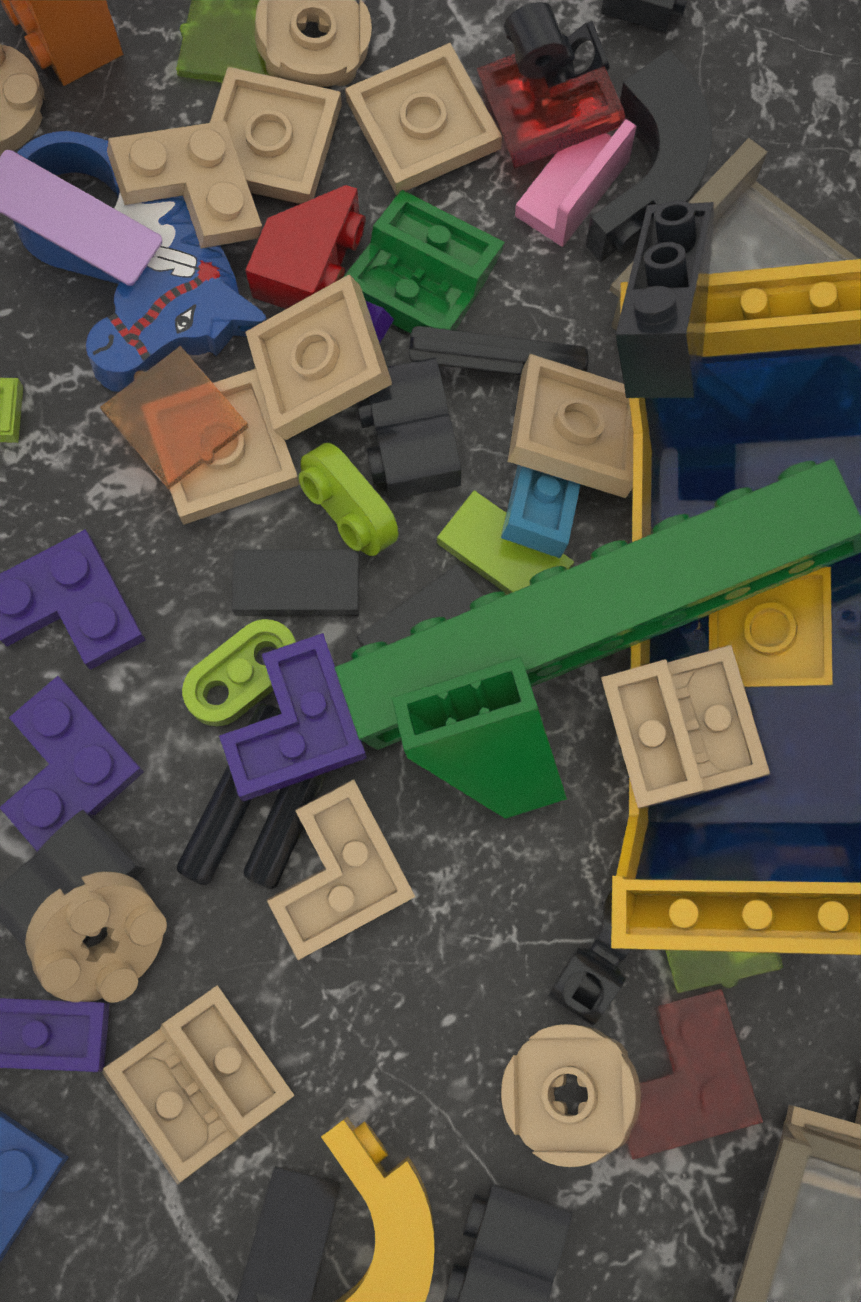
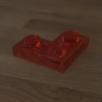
(546, 119)
(709, 1080)

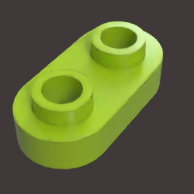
(349, 499)
(236, 669)

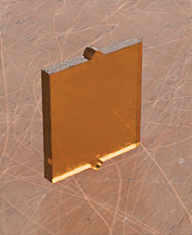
(174, 417)

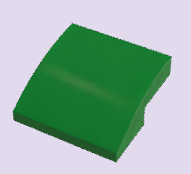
(424, 264)

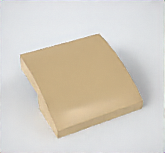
(685, 726)
(197, 1084)

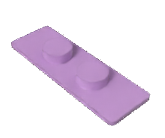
(74, 219)

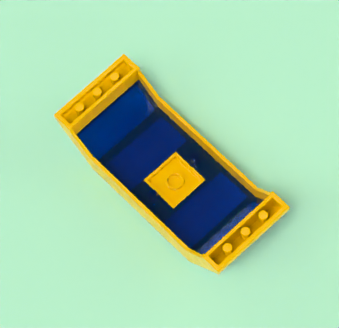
(779, 854)

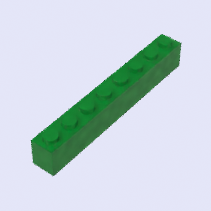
(618, 595)

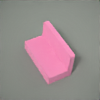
(575, 183)

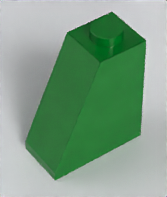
(483, 738)

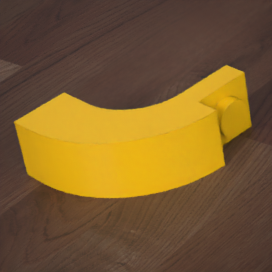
(400, 1217)

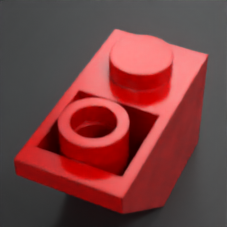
(305, 248)

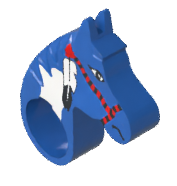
(179, 299)

